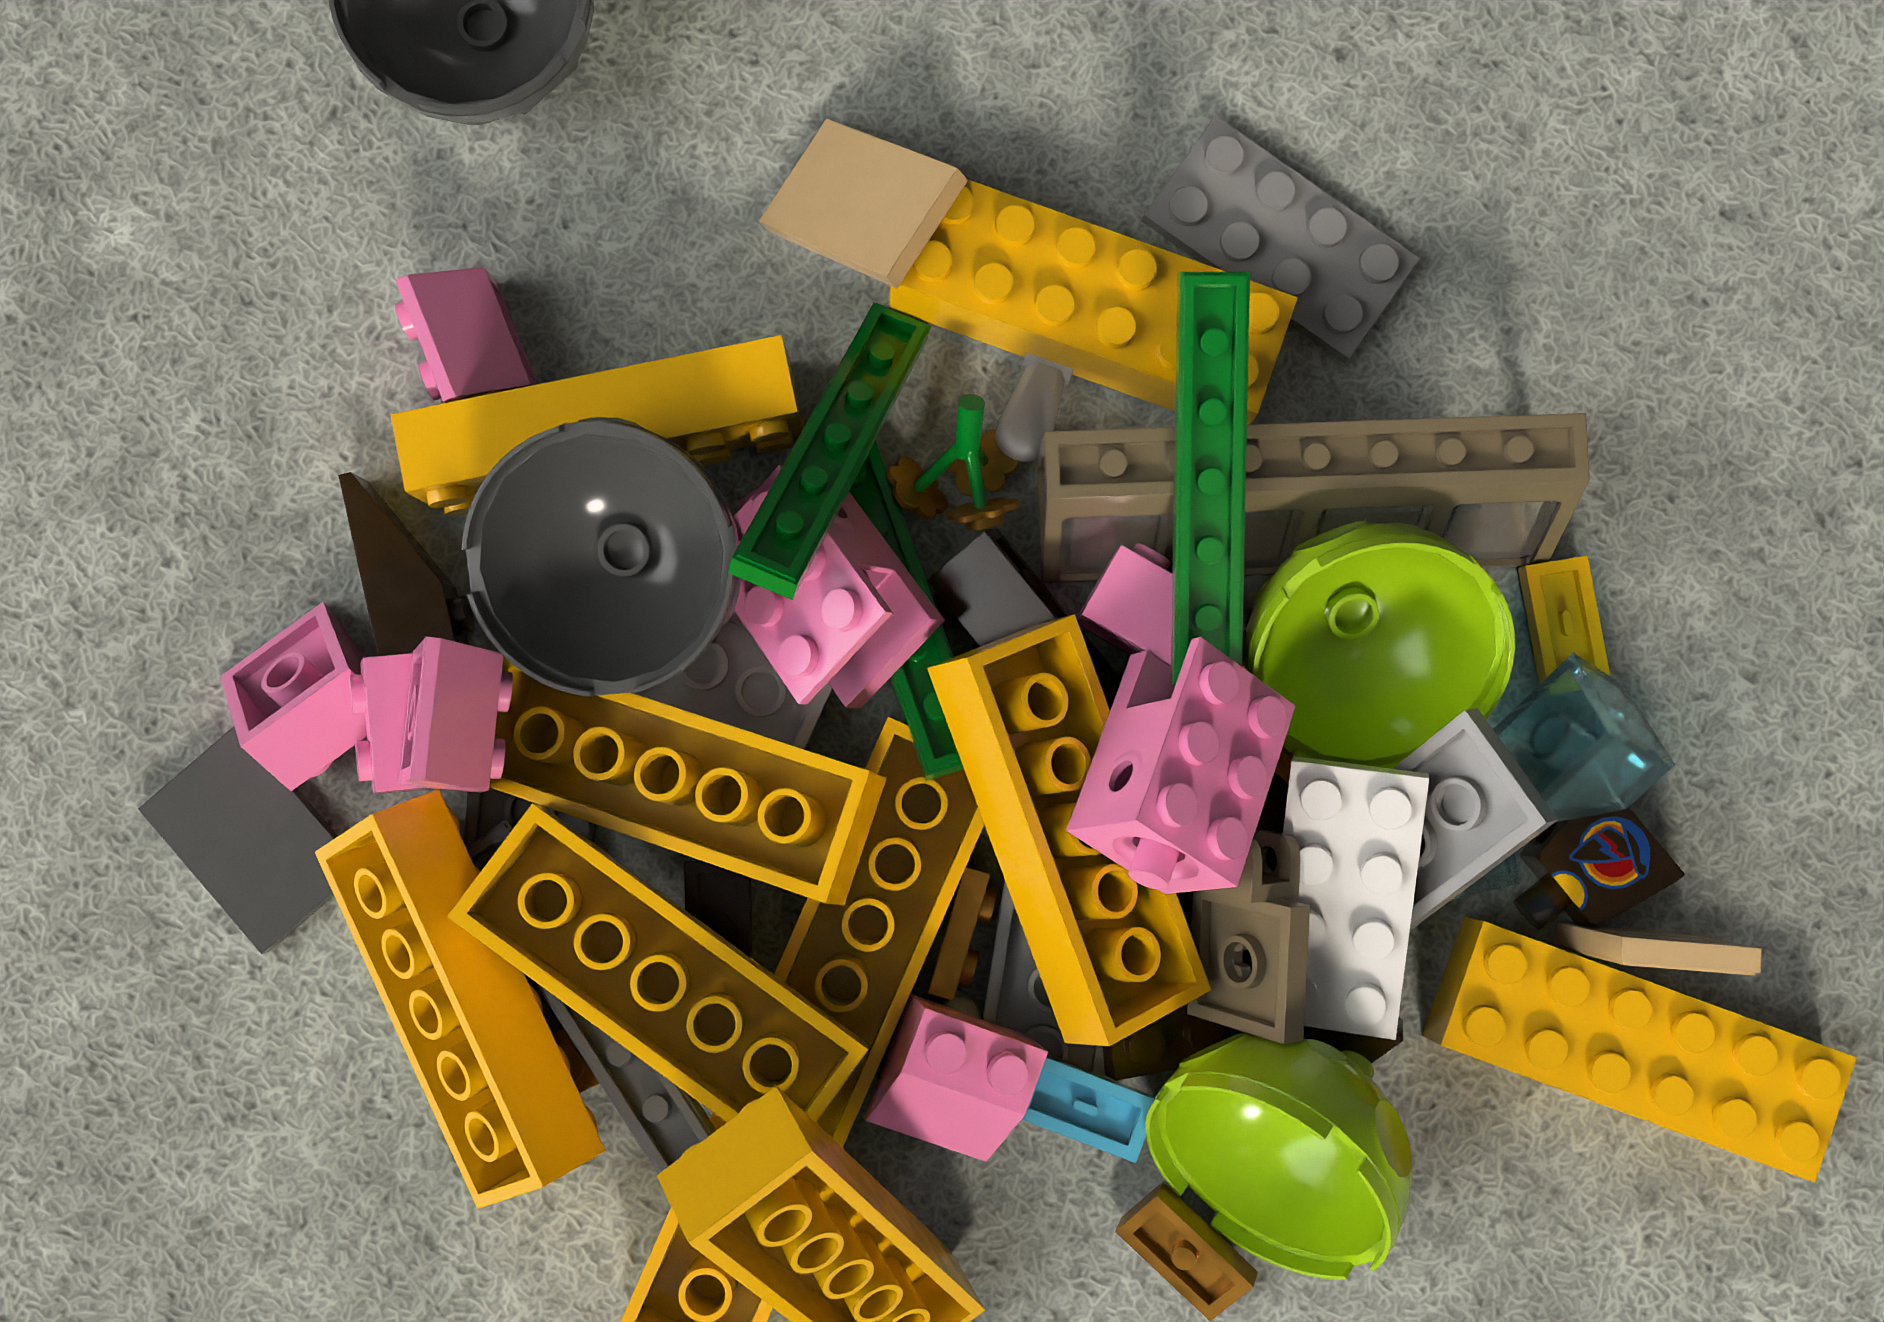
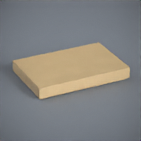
(863, 201)
(1659, 949)

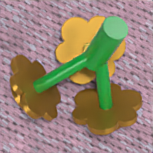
(975, 462)

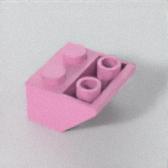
(463, 334)

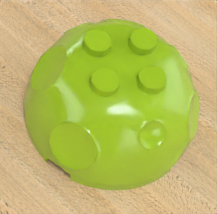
(1379, 641)
(1287, 1151)

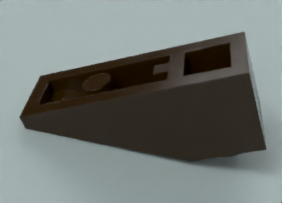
(399, 579)

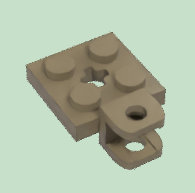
(1274, 932)

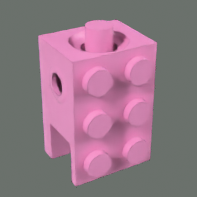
(851, 616)
(1183, 770)

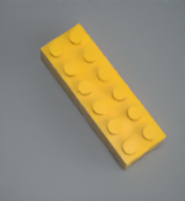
(1071, 295)
(695, 399)
(1026, 734)
(690, 785)
(652, 973)
(457, 1004)
(1639, 1048)
(810, 1224)

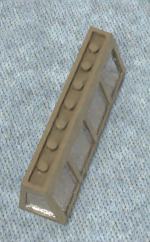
(1480, 482)

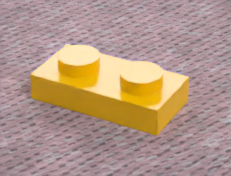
(1562, 614)

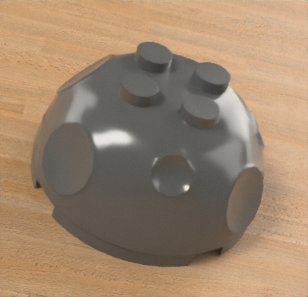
(465, 56)
(600, 557)

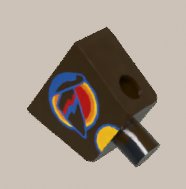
(1593, 869)

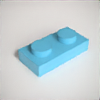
(1090, 1109)

